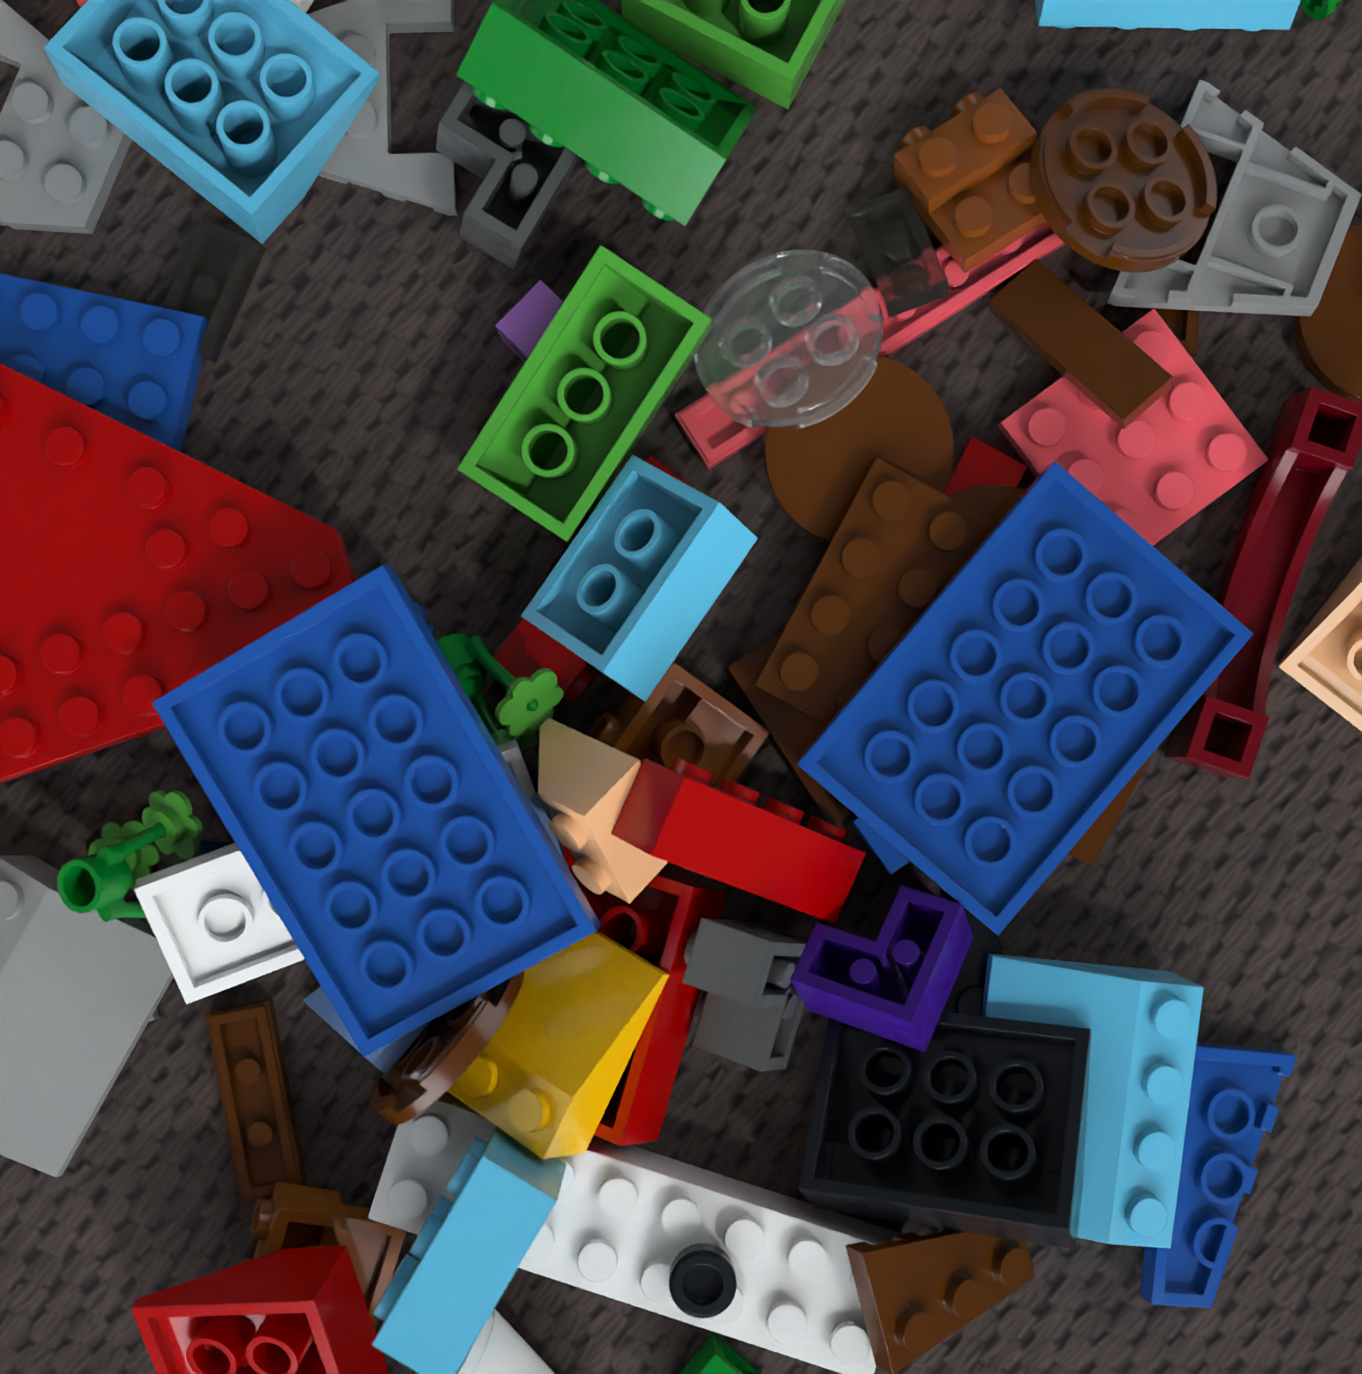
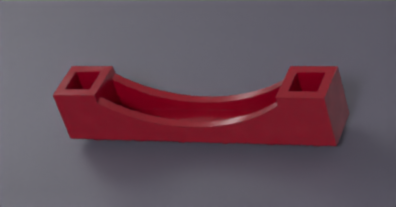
(1307, 462)

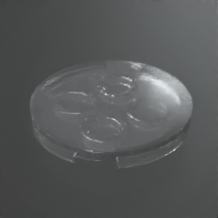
(790, 339)

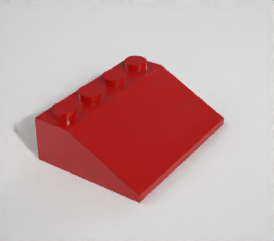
(657, 930)
(264, 1317)

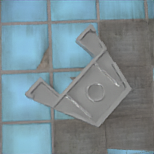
(53, 145)
(365, 150)
(1270, 233)

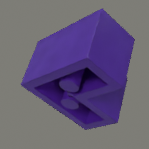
(892, 983)

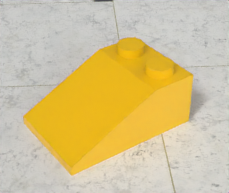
(563, 1046)

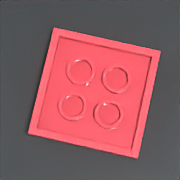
(1162, 463)

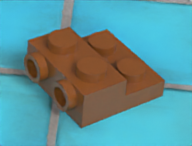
(972, 177)
(683, 722)
(317, 1218)

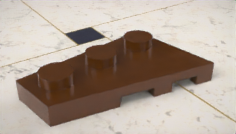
(931, 1287)

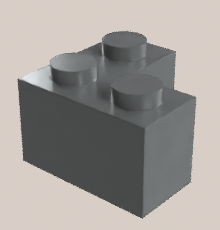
(516, 169)
(749, 997)

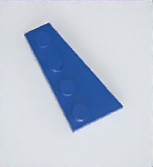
(1224, 1127)

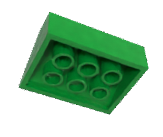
(608, 97)

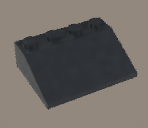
(957, 1136)

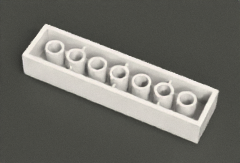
(632, 1213)

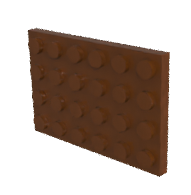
(869, 588)

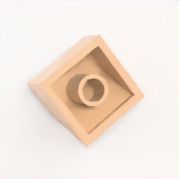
(584, 794)

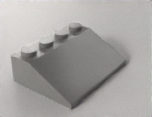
(68, 1011)

